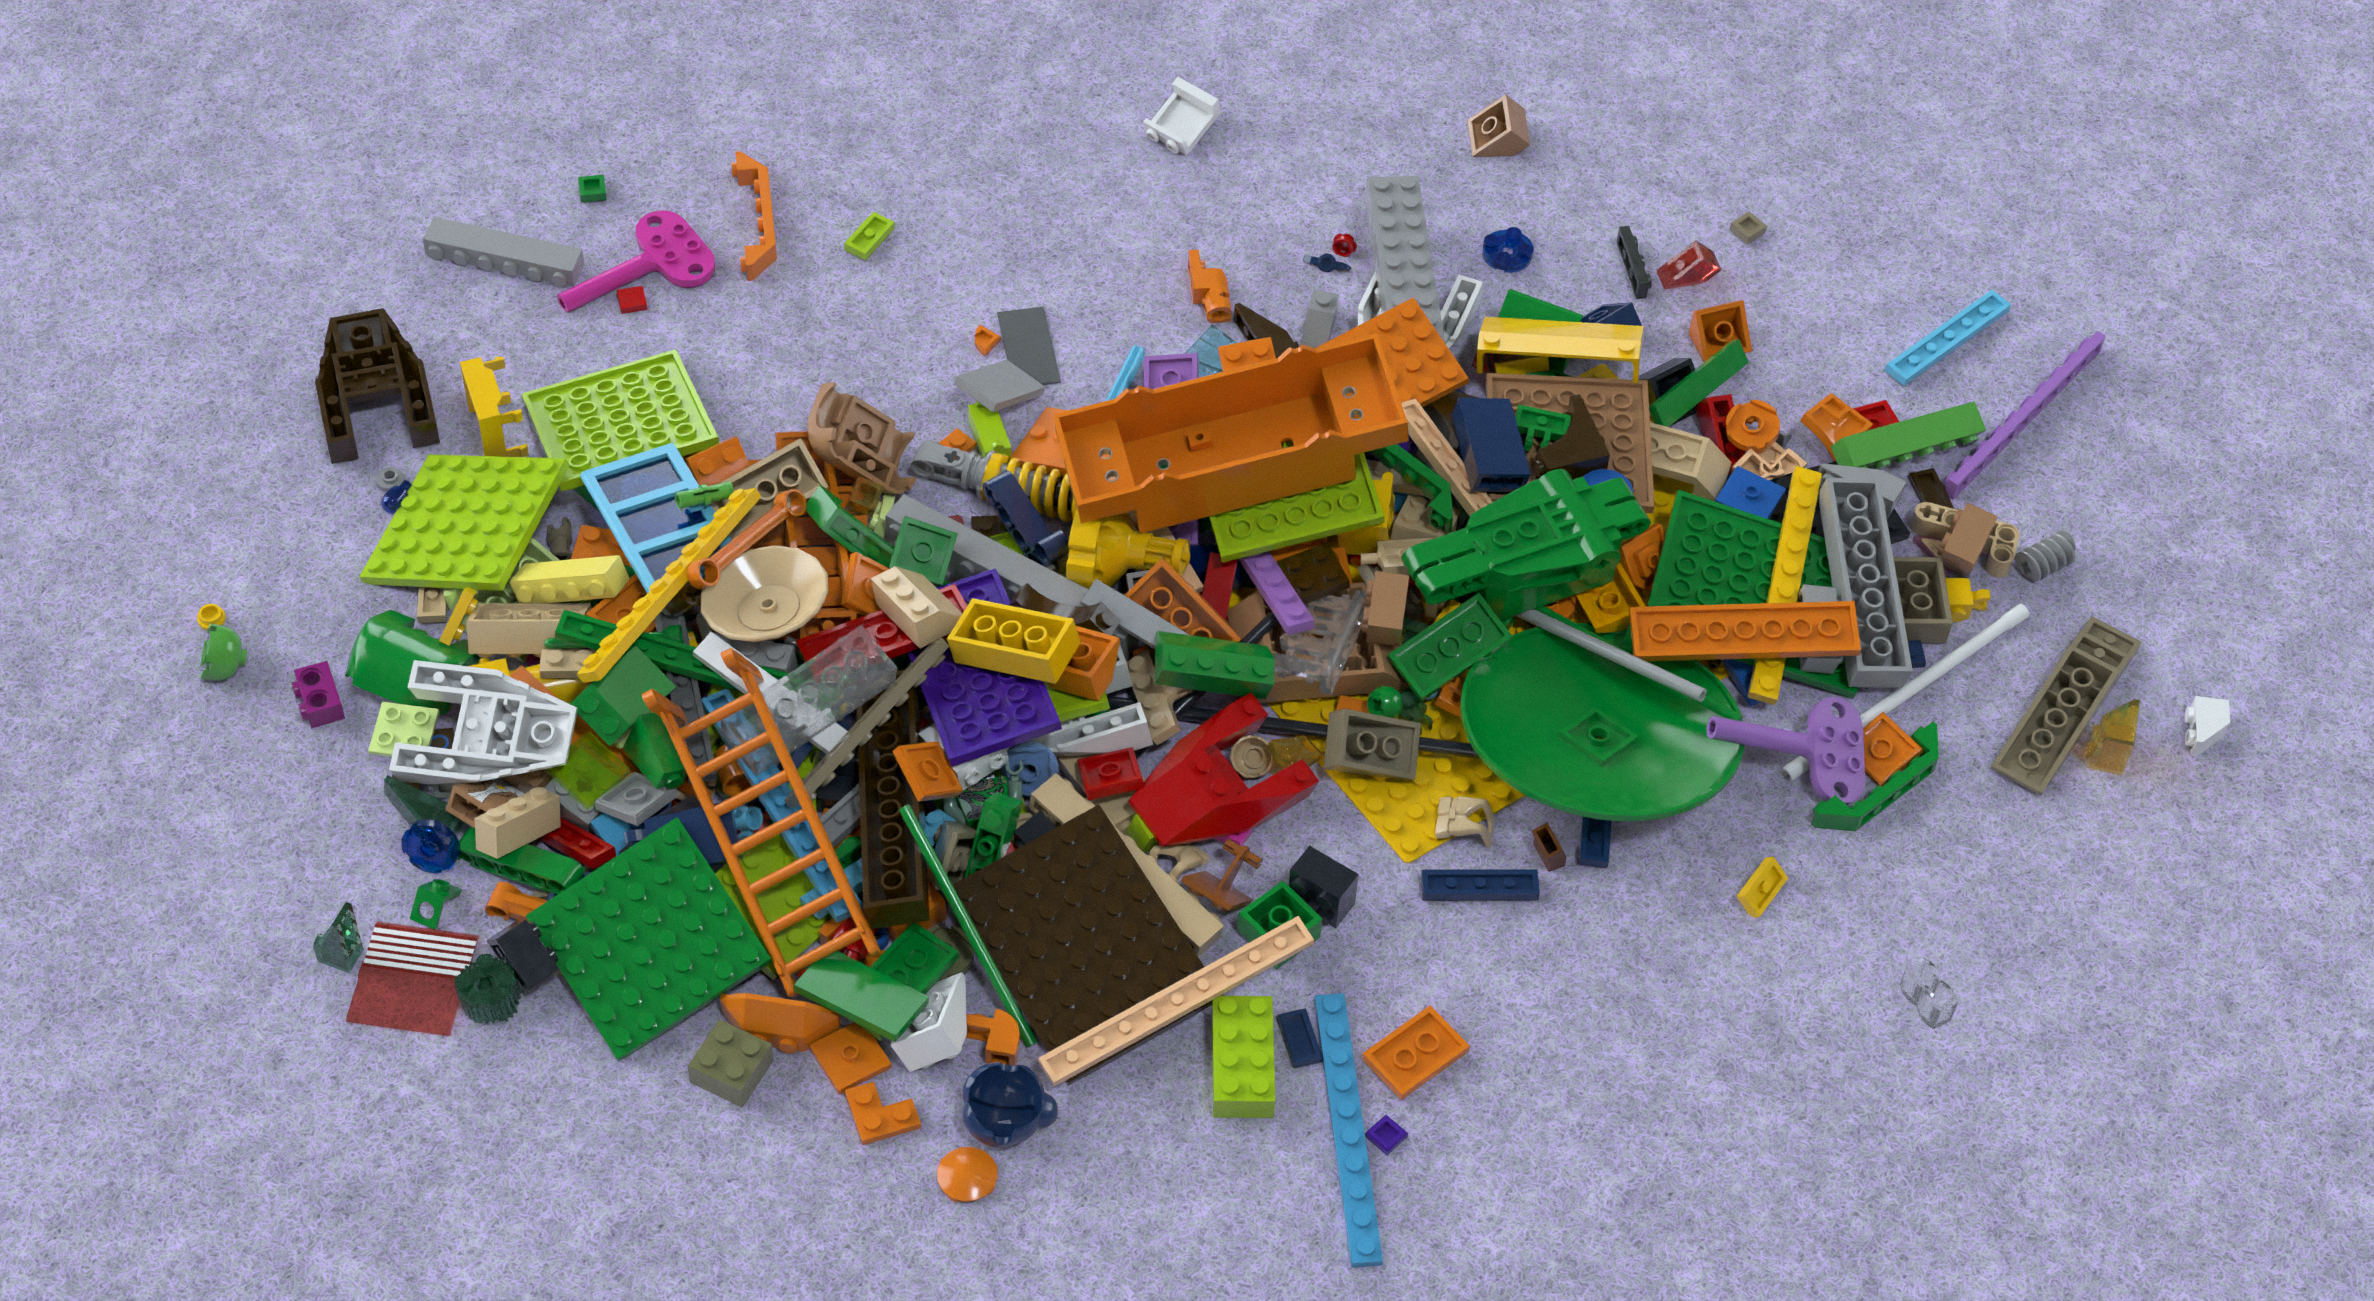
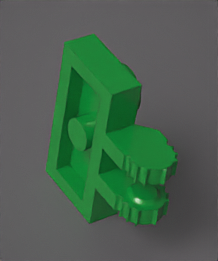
(1541, 424)

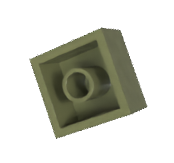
(730, 1063)

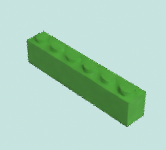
(1911, 438)

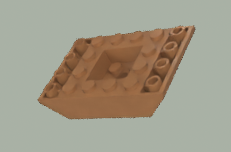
(1364, 669)

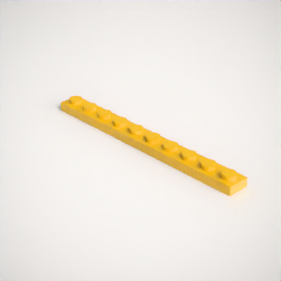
(1787, 572)
(667, 587)

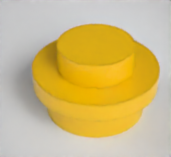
(210, 614)

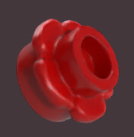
(1339, 245)

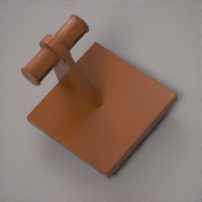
(1220, 891)

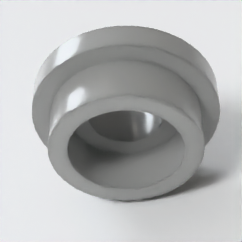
(384, 483)

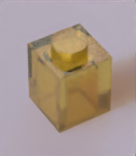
(864, 497)

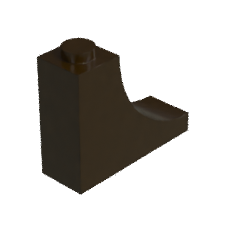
(1440, 413)
(1578, 449)
(1092, 617)

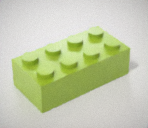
(1243, 1057)

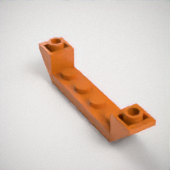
(760, 256)

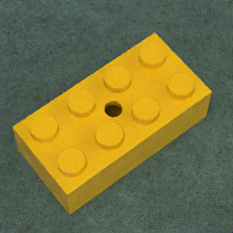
(1014, 640)

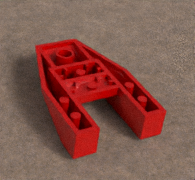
(1199, 793)

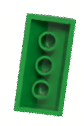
(1213, 665)

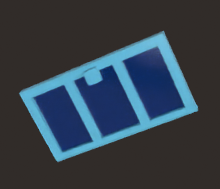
(642, 512)

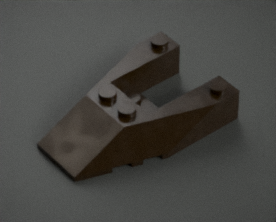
(366, 362)

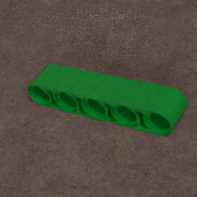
(524, 865)

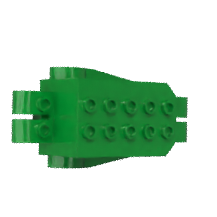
(1531, 545)

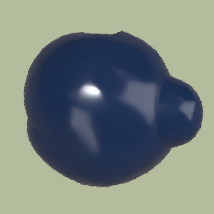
(1002, 1094)

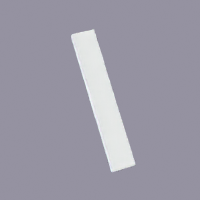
(709, 654)

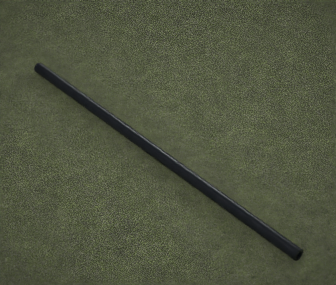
(1310, 729)

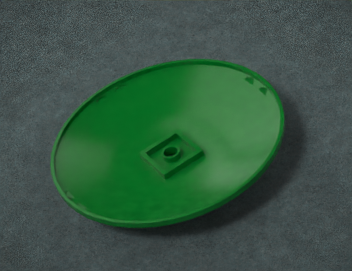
(1545, 701)

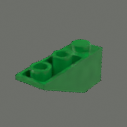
(994, 831)

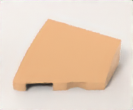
(1771, 463)

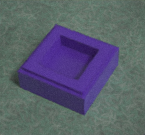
(1386, 1135)

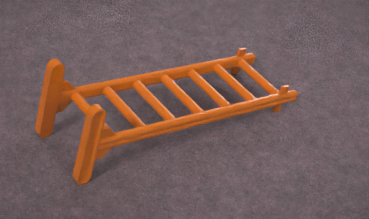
(673, 718)

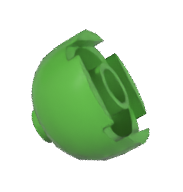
(223, 652)

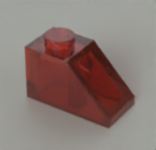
(1689, 267)

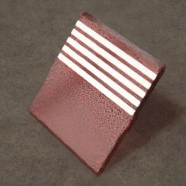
(411, 978)

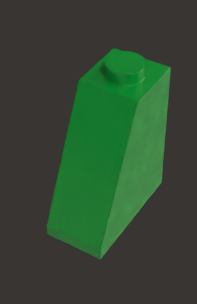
(654, 752)

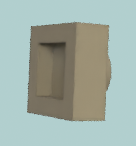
(1748, 227)

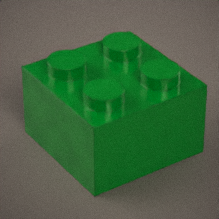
(1275, 909)

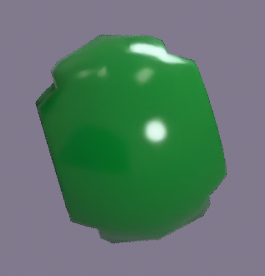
(1385, 702)

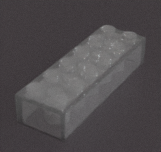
(814, 696)

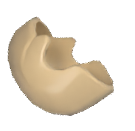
(1250, 754)

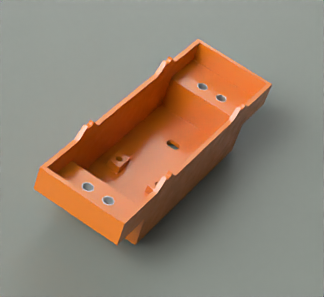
(1242, 424)

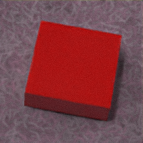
(632, 299)

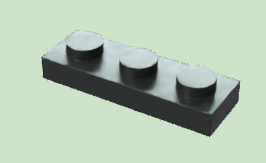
(1633, 262)

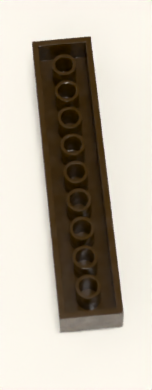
(891, 860)

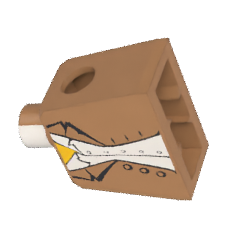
(476, 798)

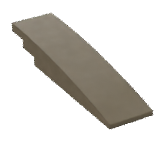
(2066, 705)

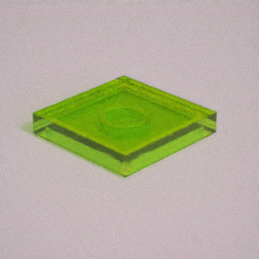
(589, 770)

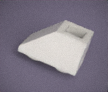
(2208, 723)

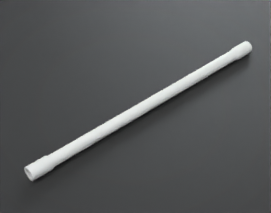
(2006, 622)

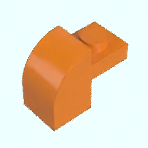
(1000, 1034)

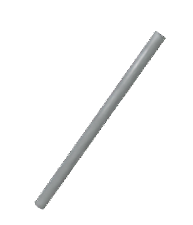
(1614, 654)

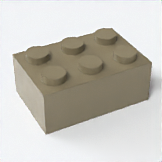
(1924, 598)

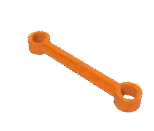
(746, 539)

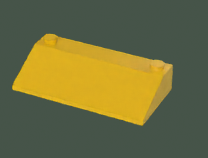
(1560, 340)

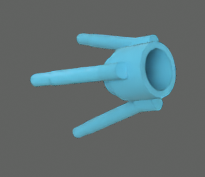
(747, 820)

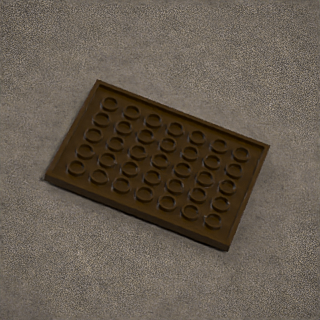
(1077, 931)

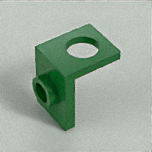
(436, 894)

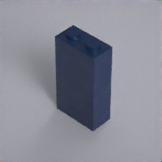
(1490, 444)

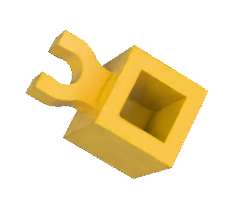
(1963, 599)

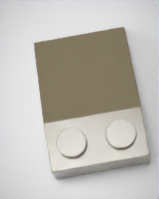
(1371, 745)
(953, 850)

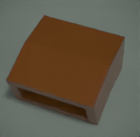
(1543, 835)

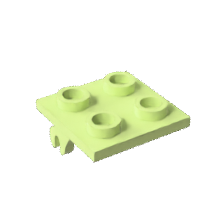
(402, 725)

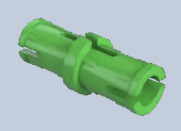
(703, 495)

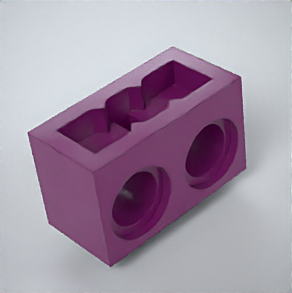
(319, 694)

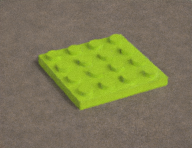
(777, 899)

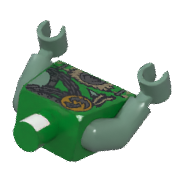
(968, 805)

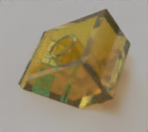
(2113, 739)

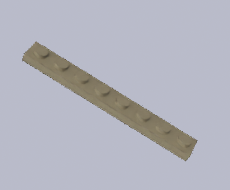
(875, 715)

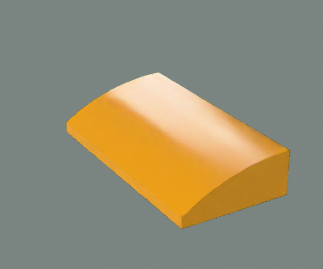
(1610, 603)

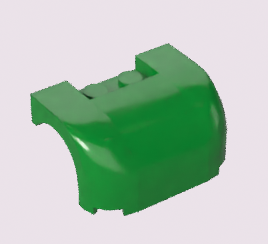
(385, 656)

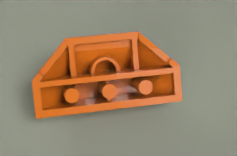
(780, 1021)

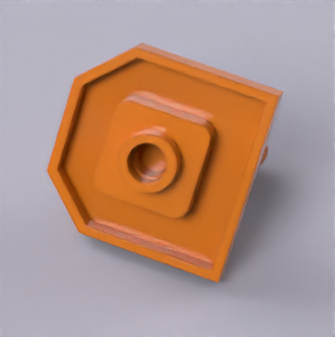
(1641, 556)

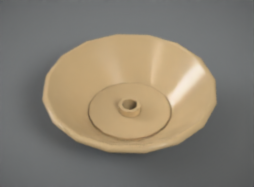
(765, 594)

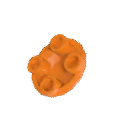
(967, 1174)

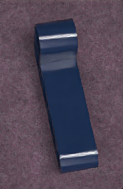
(1024, 521)

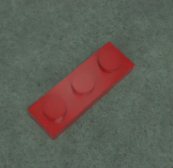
(579, 844)

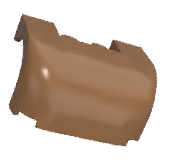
(858, 439)

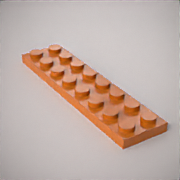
(1745, 631)

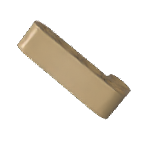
(2001, 545)

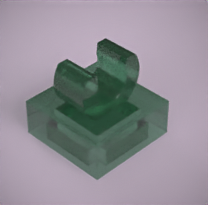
(1411, 628)

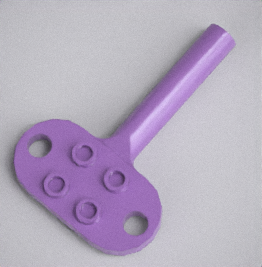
(1831, 746)

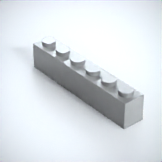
(503, 252)

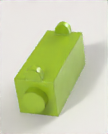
(988, 430)

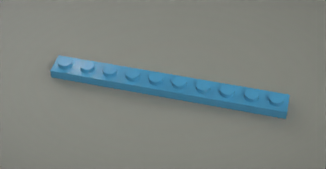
(800, 837)
(1348, 1131)

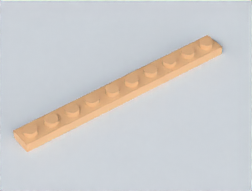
(1175, 1001)

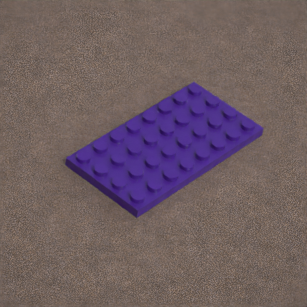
(980, 707)

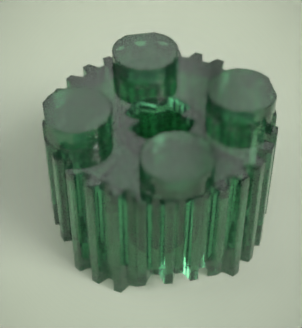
(488, 990)

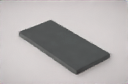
(1029, 343)

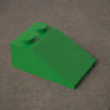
(617, 700)

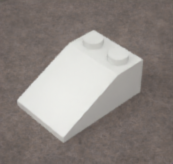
(938, 1029)

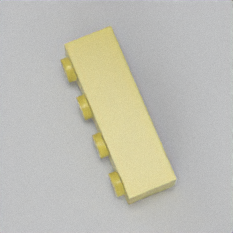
(570, 580)

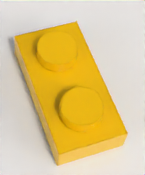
(454, 627)
(1762, 887)

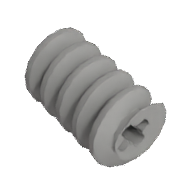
(2046, 556)

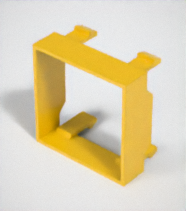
(483, 398)

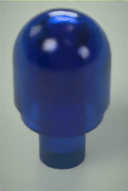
(392, 499)

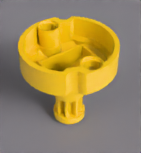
(1112, 546)

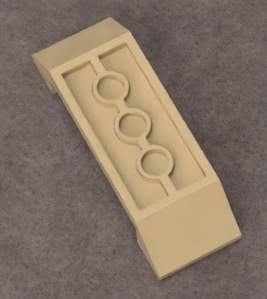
(1689, 459)

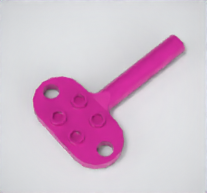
(667, 249)

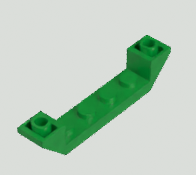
(1432, 485)
(847, 529)
(1838, 816)

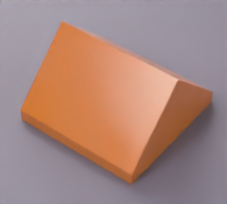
(1717, 326)

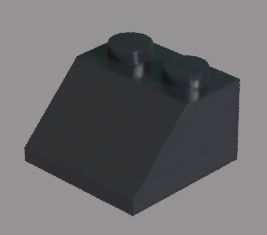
(1667, 376)

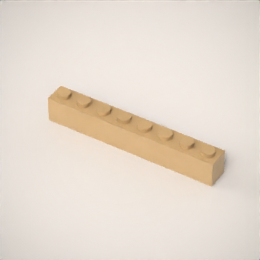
(1201, 928)

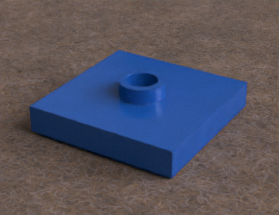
(1751, 493)

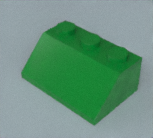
(1527, 307)

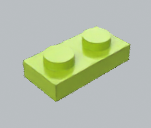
(869, 236)

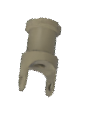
(560, 539)

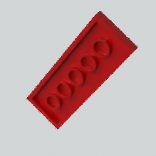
(880, 628)

